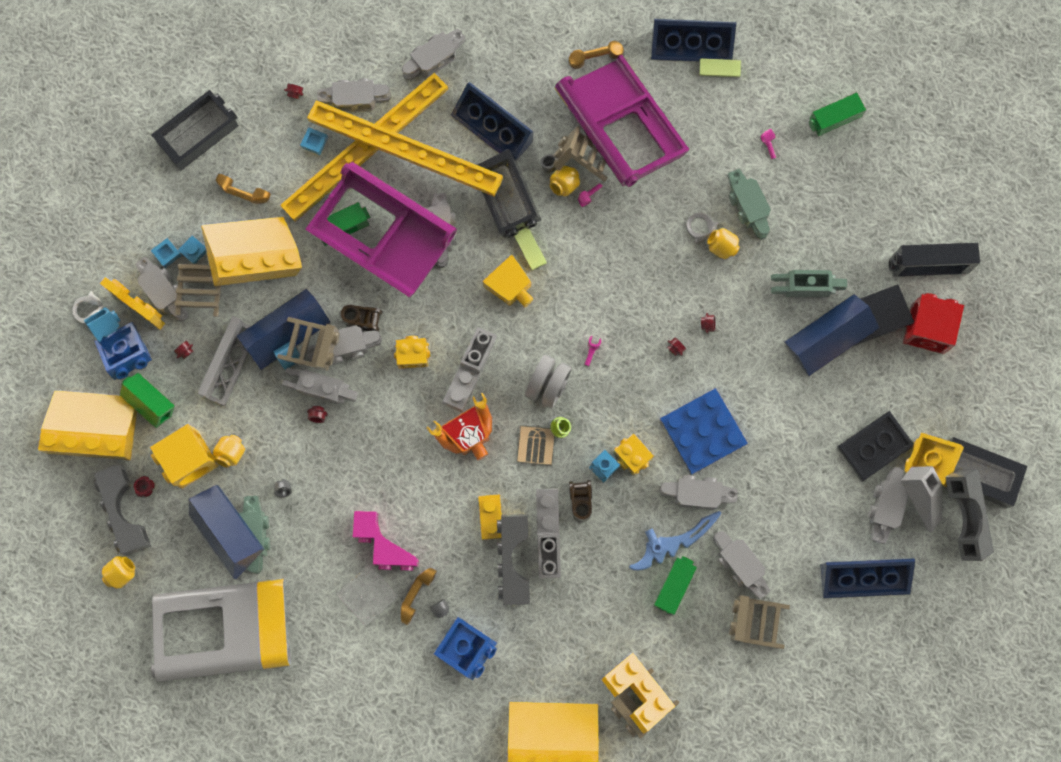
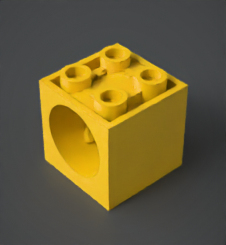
(183, 456)

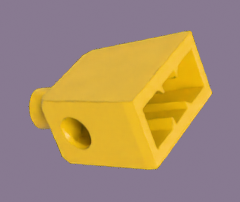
(509, 283)

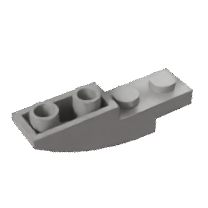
(469, 370)
(548, 533)

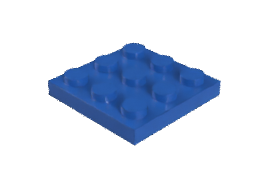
(703, 431)

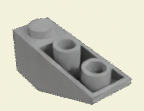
(925, 493)

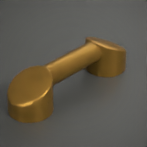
(578, 57)
(258, 197)
(426, 578)

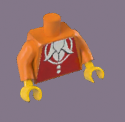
(466, 431)

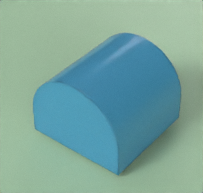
(283, 351)

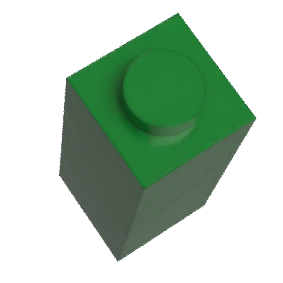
(837, 114)
(350, 219)
(146, 400)
(675, 585)

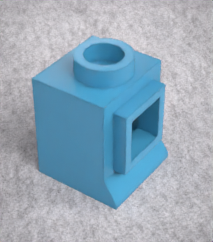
(102, 323)
(604, 466)

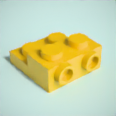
(934, 452)

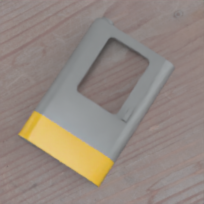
(252, 630)

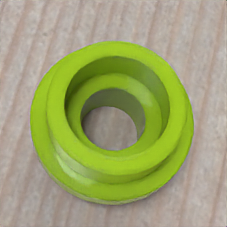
(563, 423)

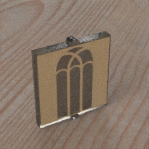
(535, 446)

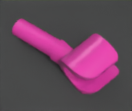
(766, 138)
(584, 198)
(592, 347)

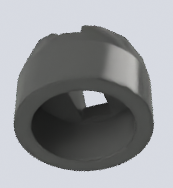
(547, 161)
(279, 492)
(440, 609)

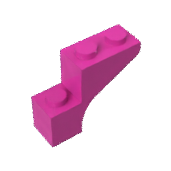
(385, 552)

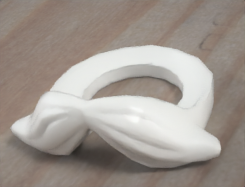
(91, 298)

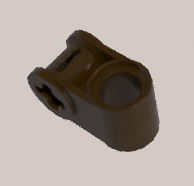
(363, 317)
(581, 496)

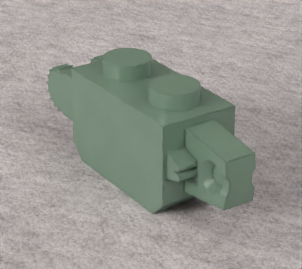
(750, 203)
(808, 283)
(258, 523)

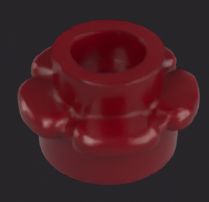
(294, 91)
(708, 323)
(676, 347)
(183, 350)
(317, 414)
(138, 484)

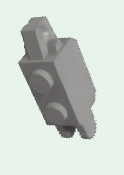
(433, 55)
(354, 95)
(442, 210)
(159, 288)
(351, 343)
(320, 386)
(699, 493)
(888, 507)
(742, 563)

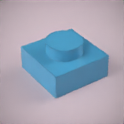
(314, 141)
(193, 250)
(166, 252)

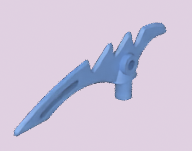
(658, 547)

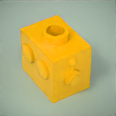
(412, 352)
(633, 455)

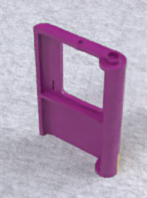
(609, 96)
(408, 246)

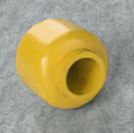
(564, 181)
(723, 243)
(228, 451)
(118, 572)

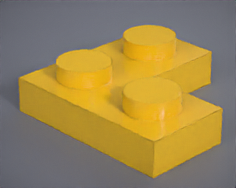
(489, 514)

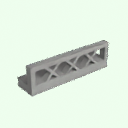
(219, 362)

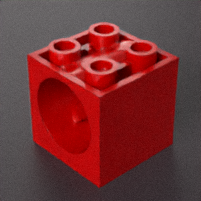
(934, 324)

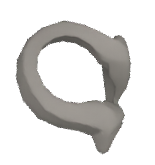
(697, 236)

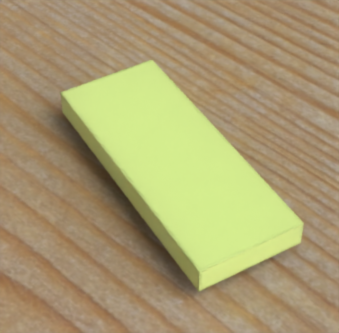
(720, 68)
(530, 249)

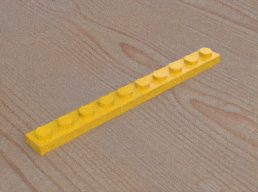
(405, 148)
(357, 152)

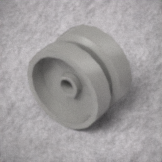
(545, 380)

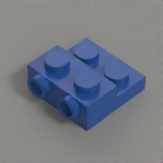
(123, 352)
(466, 649)

